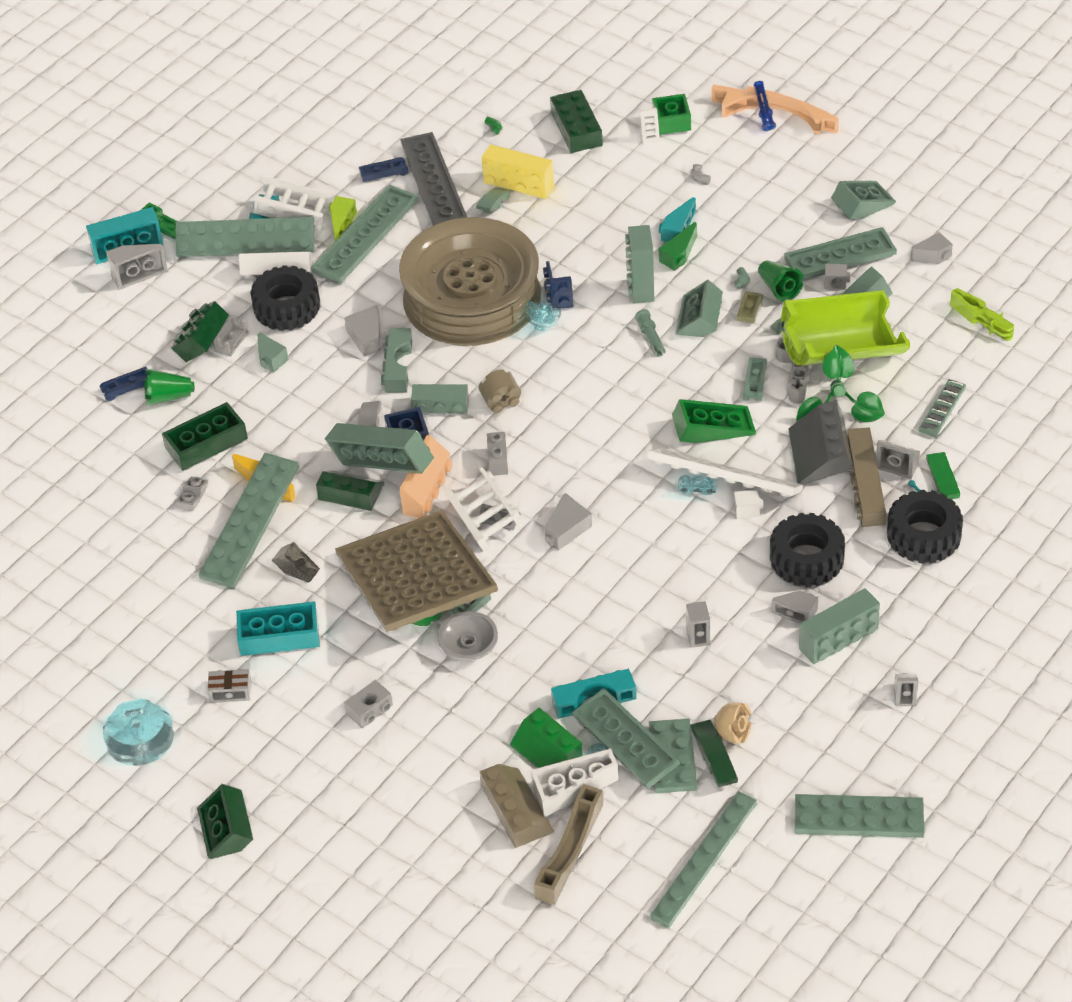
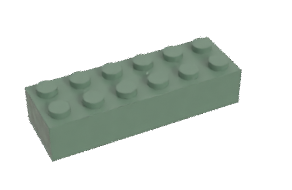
(379, 448)

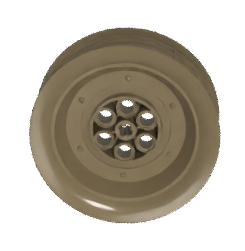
(469, 281)

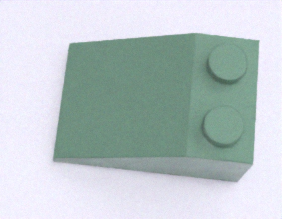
(861, 198)

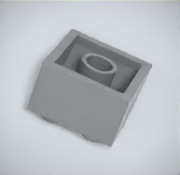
(897, 459)

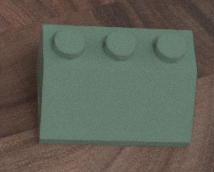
(700, 310)

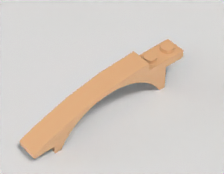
(737, 100)

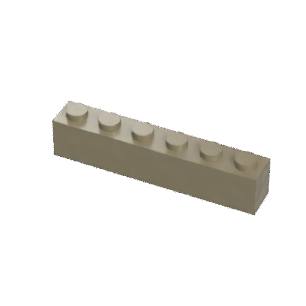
(866, 478)

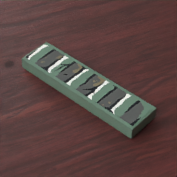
(942, 408)

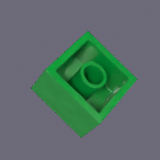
(672, 113)

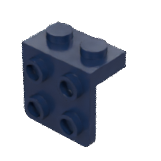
(558, 289)

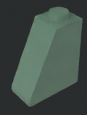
(869, 281)

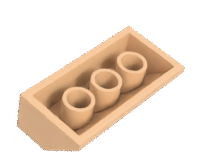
(421, 489)

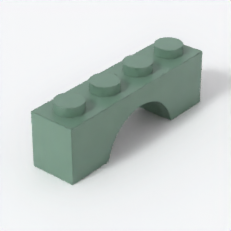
(398, 345)

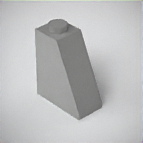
(365, 329)
(567, 522)

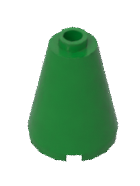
(782, 280)
(166, 386)

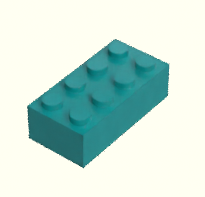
(129, 229)
(277, 628)

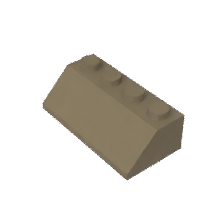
(514, 804)

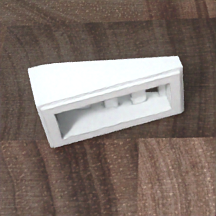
(652, 135)

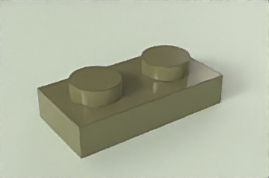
(749, 307)

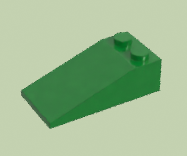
(711, 421)

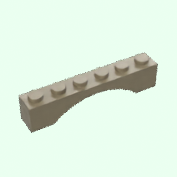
(557, 870)

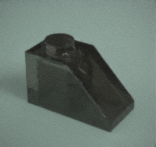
(295, 563)

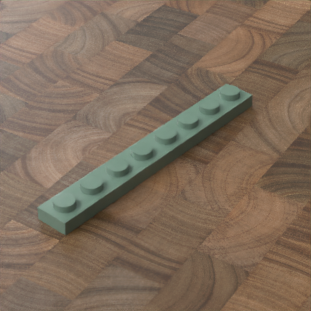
(703, 859)

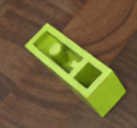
(342, 214)

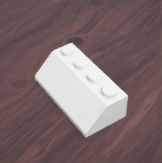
(257, 263)

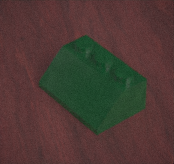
(348, 489)
(224, 822)

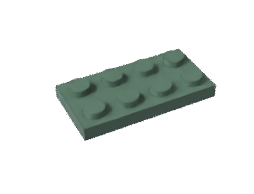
(677, 738)

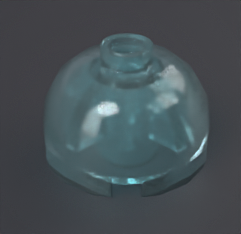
(542, 315)

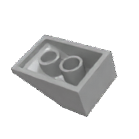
(136, 263)

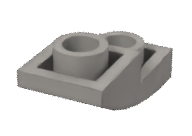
(369, 413)
(192, 493)

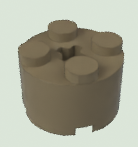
(500, 390)

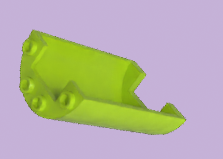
(845, 320)

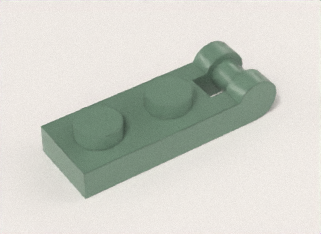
(755, 378)

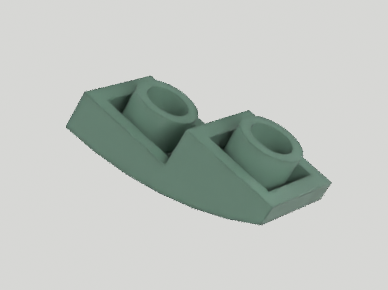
(492, 199)

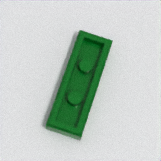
(943, 475)

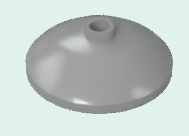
(467, 636)

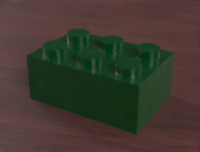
(199, 331)

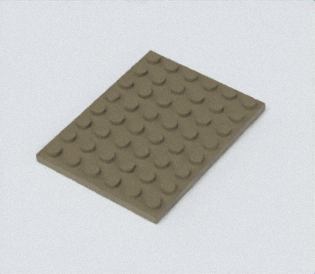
(415, 570)

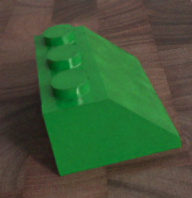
(545, 740)

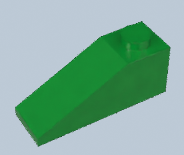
(677, 250)

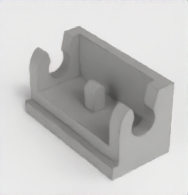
(230, 336)

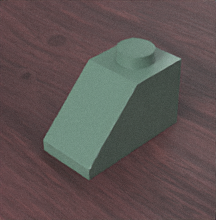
(271, 353)

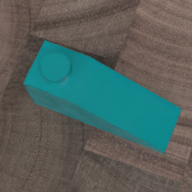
(677, 220)

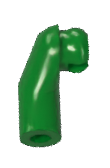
(496, 124)

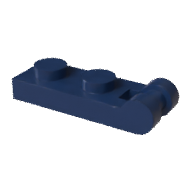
(383, 169)
(123, 384)

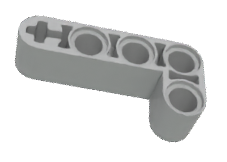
(798, 377)

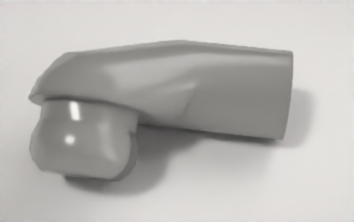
(698, 175)

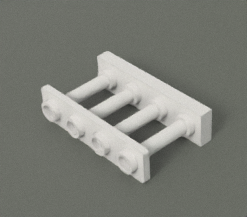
(274, 209)
(473, 523)

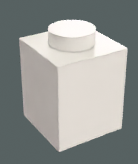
(747, 504)

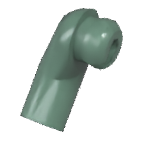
(743, 278)

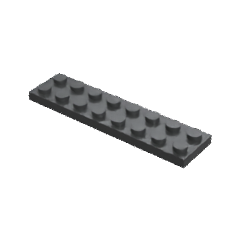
(432, 178)

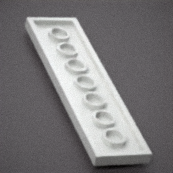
(730, 473)

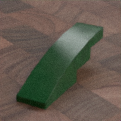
(714, 753)

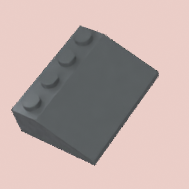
(820, 444)

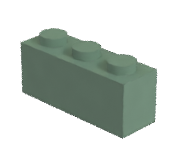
(440, 398)

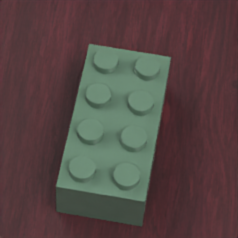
(640, 264)
(839, 626)

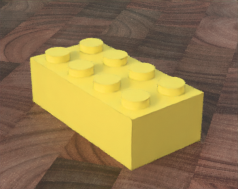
(518, 171)

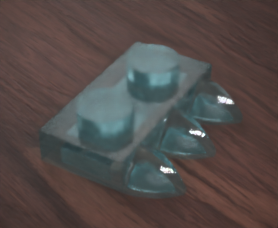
(697, 484)

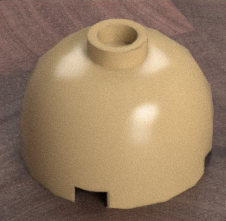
(733, 722)

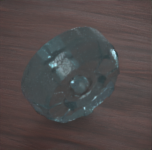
(138, 732)

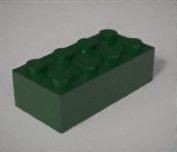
(576, 121)
(204, 436)

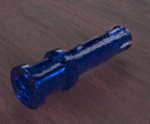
(765, 111)

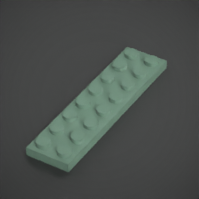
(364, 234)
(244, 236)
(249, 520)

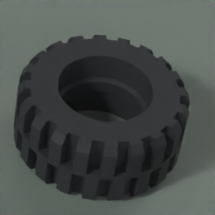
(289, 312)
(924, 545)
(804, 568)

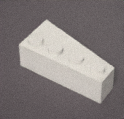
(561, 782)

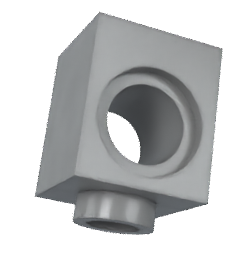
(836, 276)

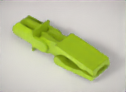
(976, 311)

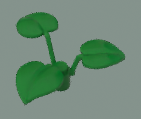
(838, 365)

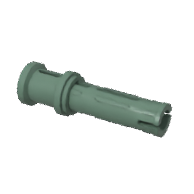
(648, 327)

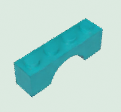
(571, 695)

